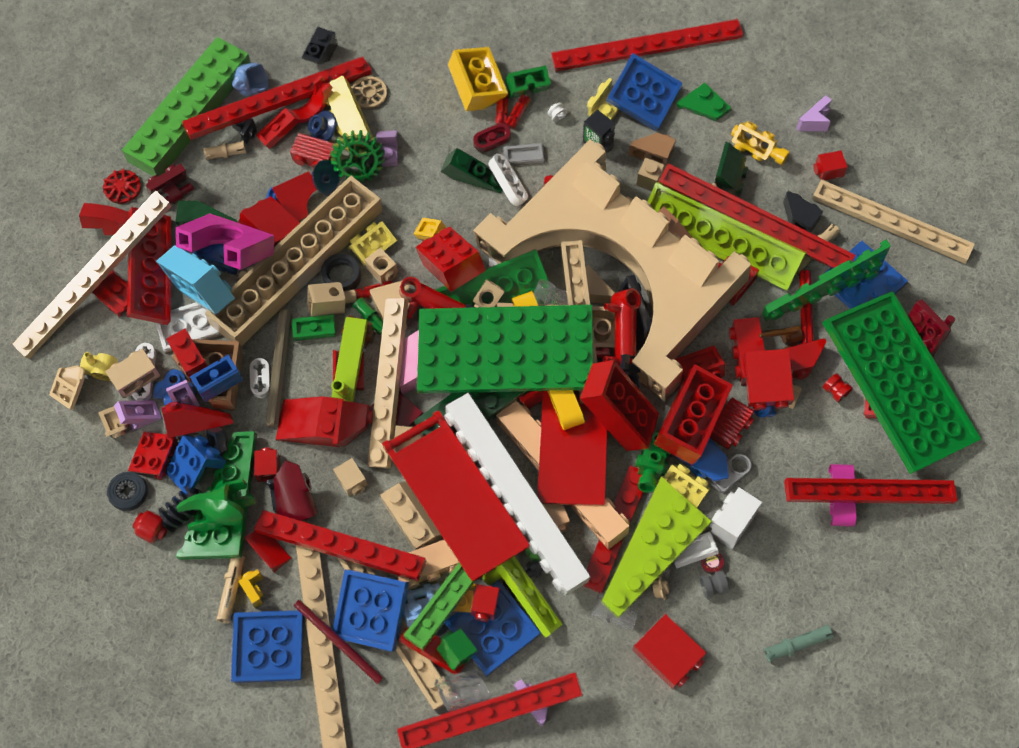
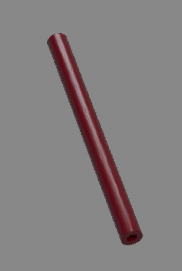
(338, 641)

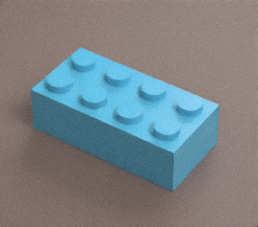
(196, 279)

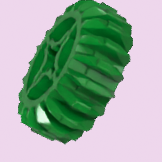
(371, 147)

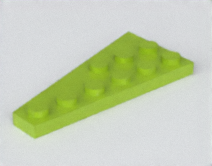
(660, 538)

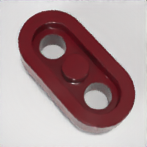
(490, 136)

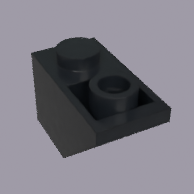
(320, 46)
(801, 212)

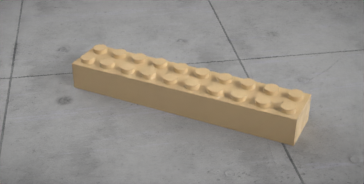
(296, 260)

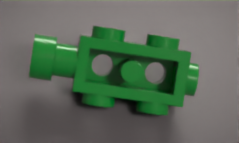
(651, 465)

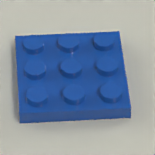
(644, 92)
(885, 282)
(370, 609)
(497, 638)
(267, 646)

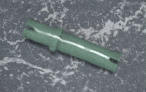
(798, 643)

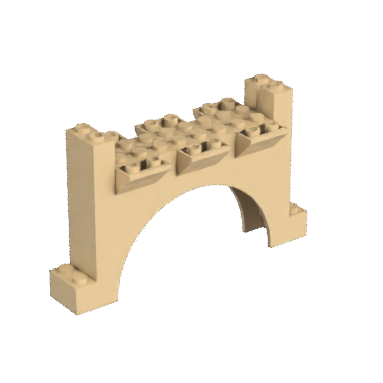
(675, 271)

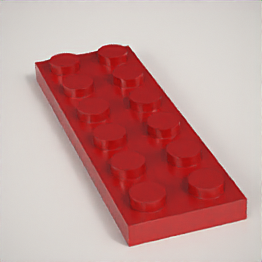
(147, 283)

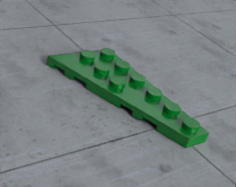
(514, 276)
(830, 283)
(226, 540)

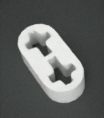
(255, 377)

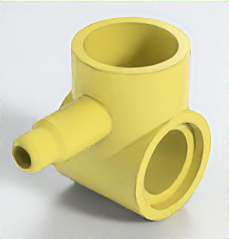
(97, 365)

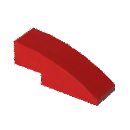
(103, 217)

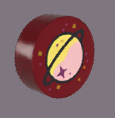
(712, 564)

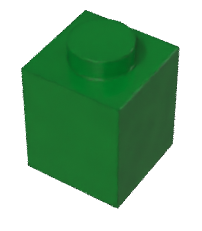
(456, 649)

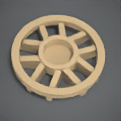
(369, 92)

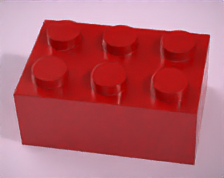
(450, 258)

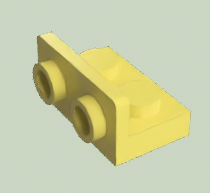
(599, 101)
(376, 237)
(690, 487)

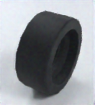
(343, 259)

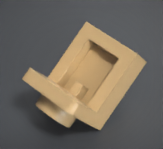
(112, 423)

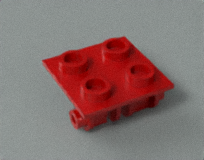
(153, 454)

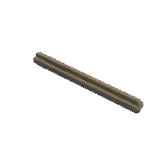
(278, 368)

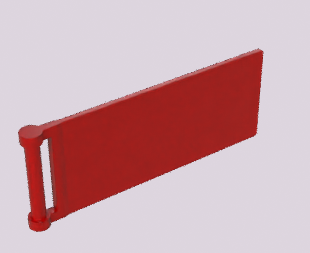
(572, 459)
(457, 497)

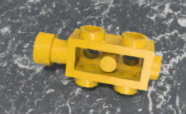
(755, 143)

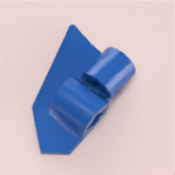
(710, 464)

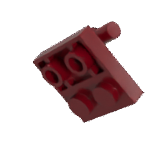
(168, 183)
(930, 326)

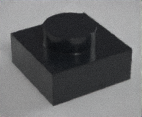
(217, 439)

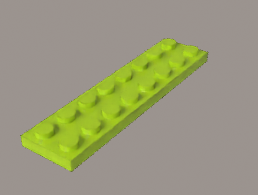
(724, 235)

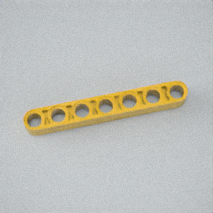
(562, 400)

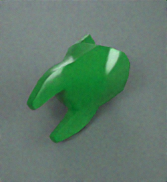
(218, 506)

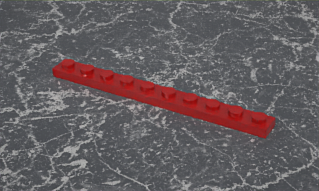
(646, 45)
(271, 99)
(754, 216)

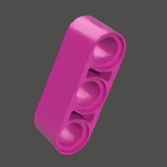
(842, 513)

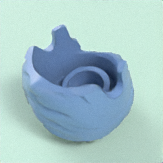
(250, 79)

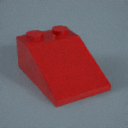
(308, 420)

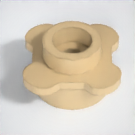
(661, 588)

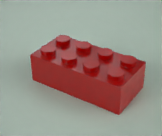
(619, 405)
(693, 414)

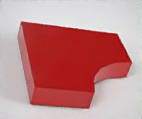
(295, 194)

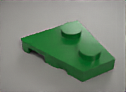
(705, 102)

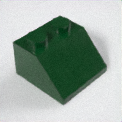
(731, 170)

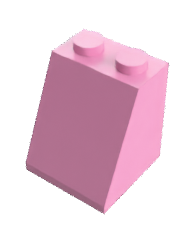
(408, 376)

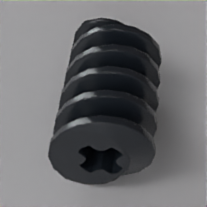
(171, 517)

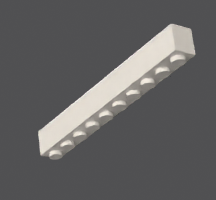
(517, 495)

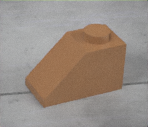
(654, 147)

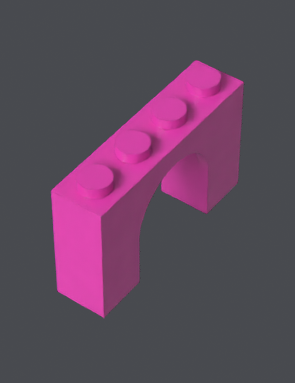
(241, 243)

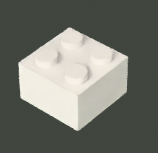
(736, 516)

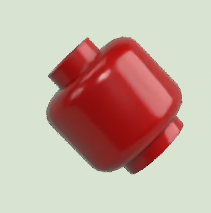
(149, 526)

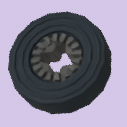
(135, 497)

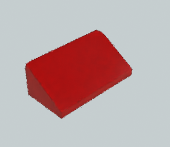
(268, 550)

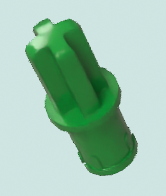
(369, 314)

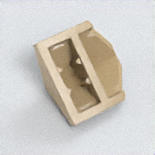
(68, 385)

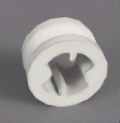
(557, 112)

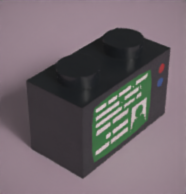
(599, 130)

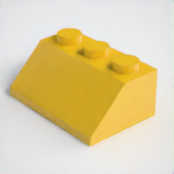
(476, 77)

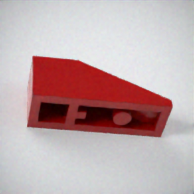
(188, 418)

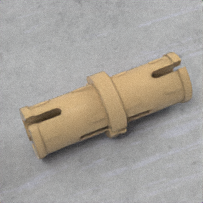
(224, 150)

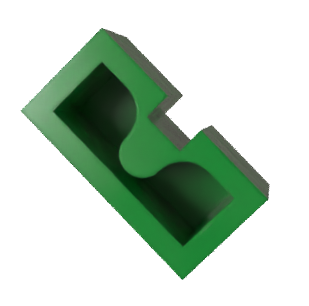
(521, 81)

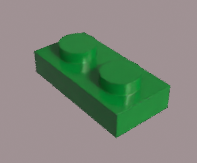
(313, 327)

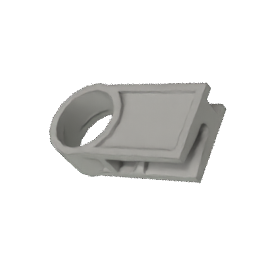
(733, 476)

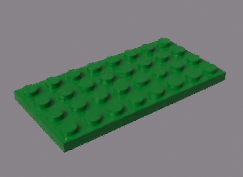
(504, 349)
(901, 382)

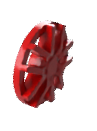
(121, 186)

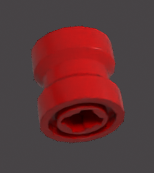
(837, 387)

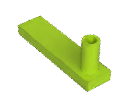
(349, 359)
(526, 594)

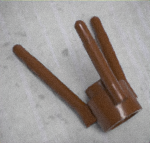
(789, 335)

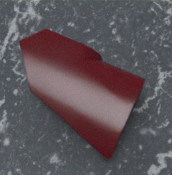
(293, 493)

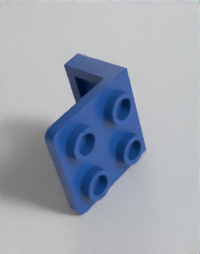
(191, 459)

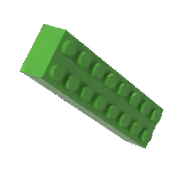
(198, 92)

